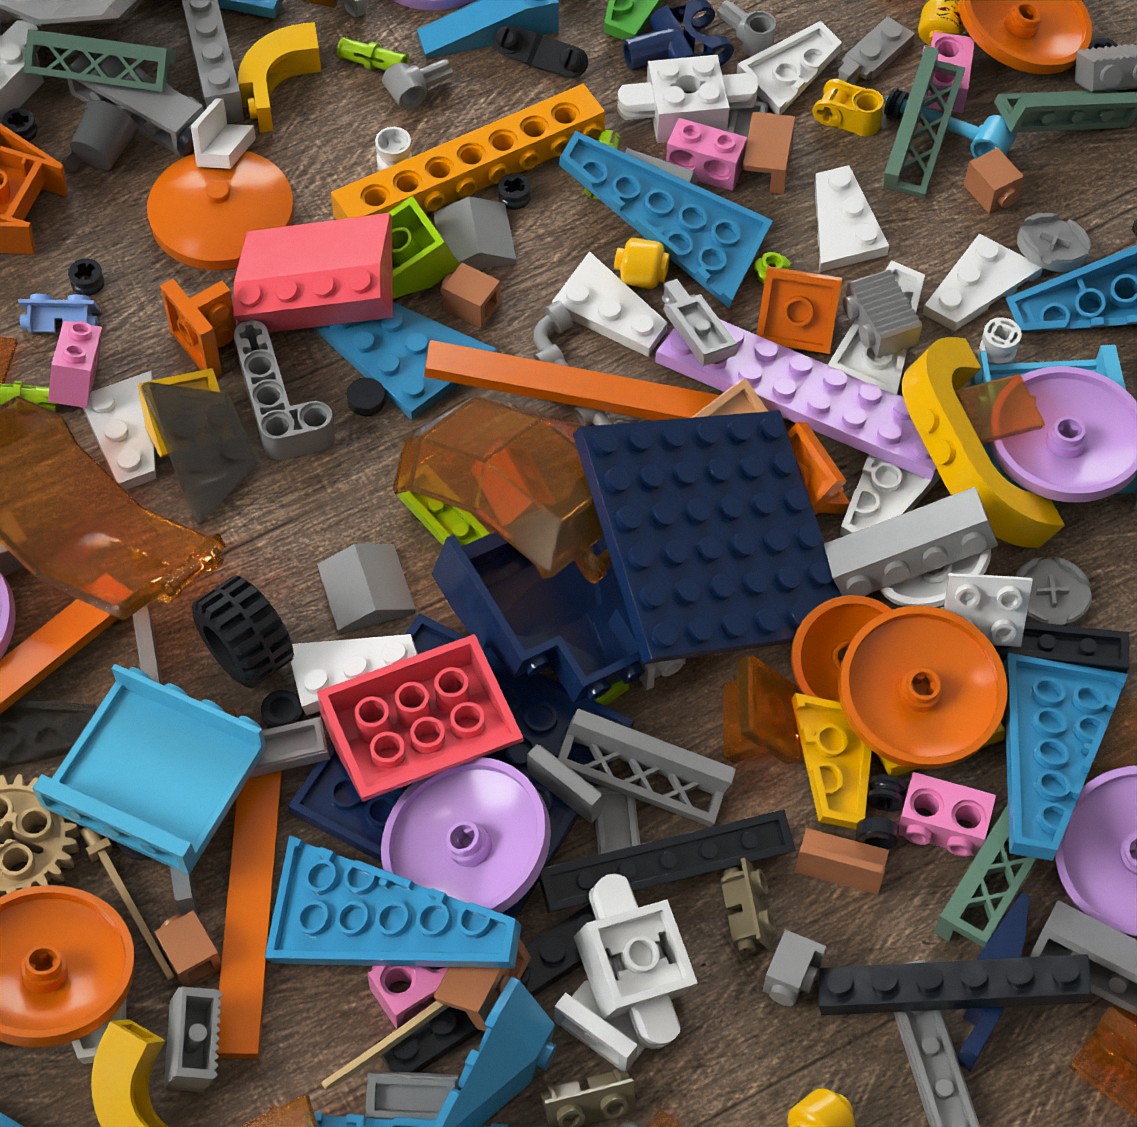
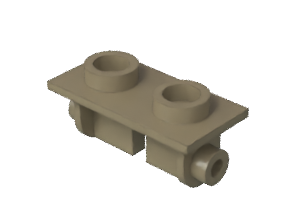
(755, 923)
(607, 1098)

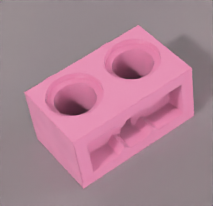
(956, 51)
(708, 151)
(74, 364)
(948, 804)
(408, 1004)

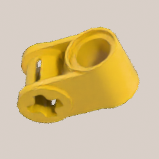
(852, 108)

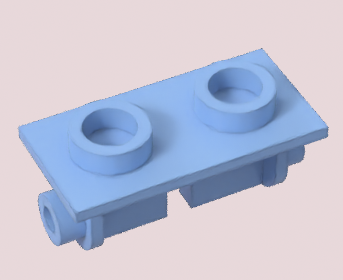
(44, 311)

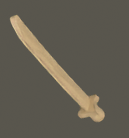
(99, 849)
(384, 1045)

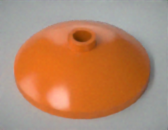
(824, 636)

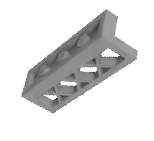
(651, 754)

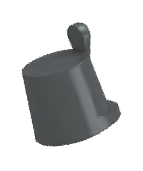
(100, 136)

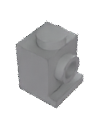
(793, 968)

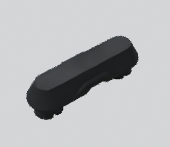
(541, 51)

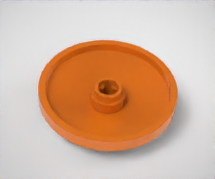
(1029, 33)
(206, 211)
(922, 687)
(61, 965)

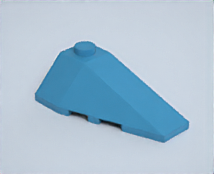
(478, 22)
(1083, 298)
(507, 1059)

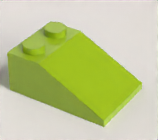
(418, 251)

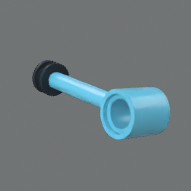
(985, 138)

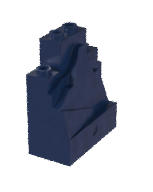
(541, 621)

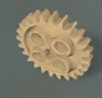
(55, 840)

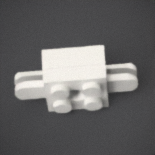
(14, 83)
(665, 98)
(648, 948)

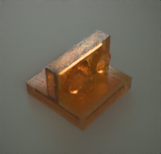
(759, 714)
(1111, 1058)

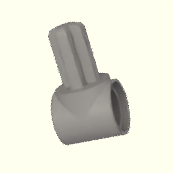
(753, 29)
(410, 84)

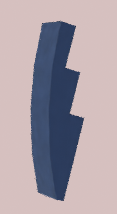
(1004, 943)

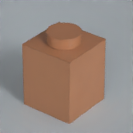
(993, 180)
(470, 295)
(188, 949)

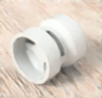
(392, 147)
(1000, 341)

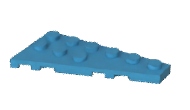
(699, 229)
(396, 355)
(1052, 736)
(366, 916)

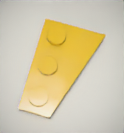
(834, 761)

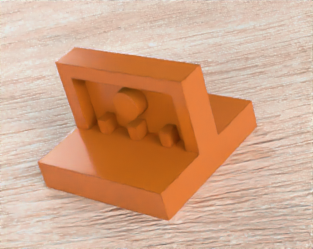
(799, 309)
(200, 321)
(819, 472)

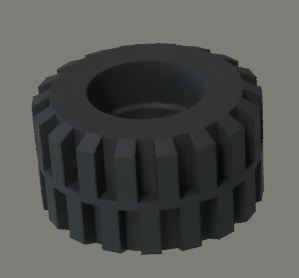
(242, 631)

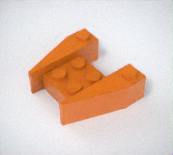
(22, 176)

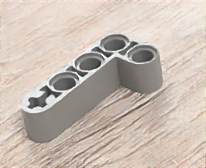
(293, 421)

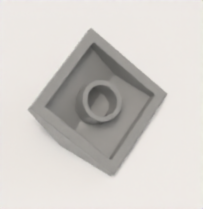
(477, 232)
(365, 586)

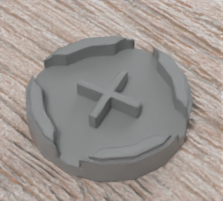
(1053, 242)
(1058, 591)

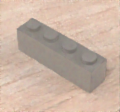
(212, 56)
(156, 113)
(910, 544)
(1109, 952)

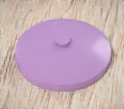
(1086, 437)
(470, 834)
(1100, 850)

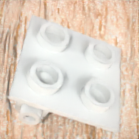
(991, 604)

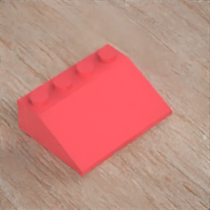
(316, 274)
(417, 717)

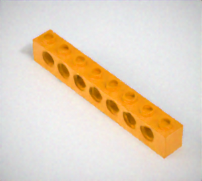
(476, 158)

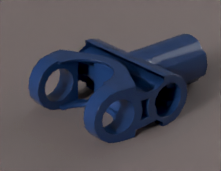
(671, 42)

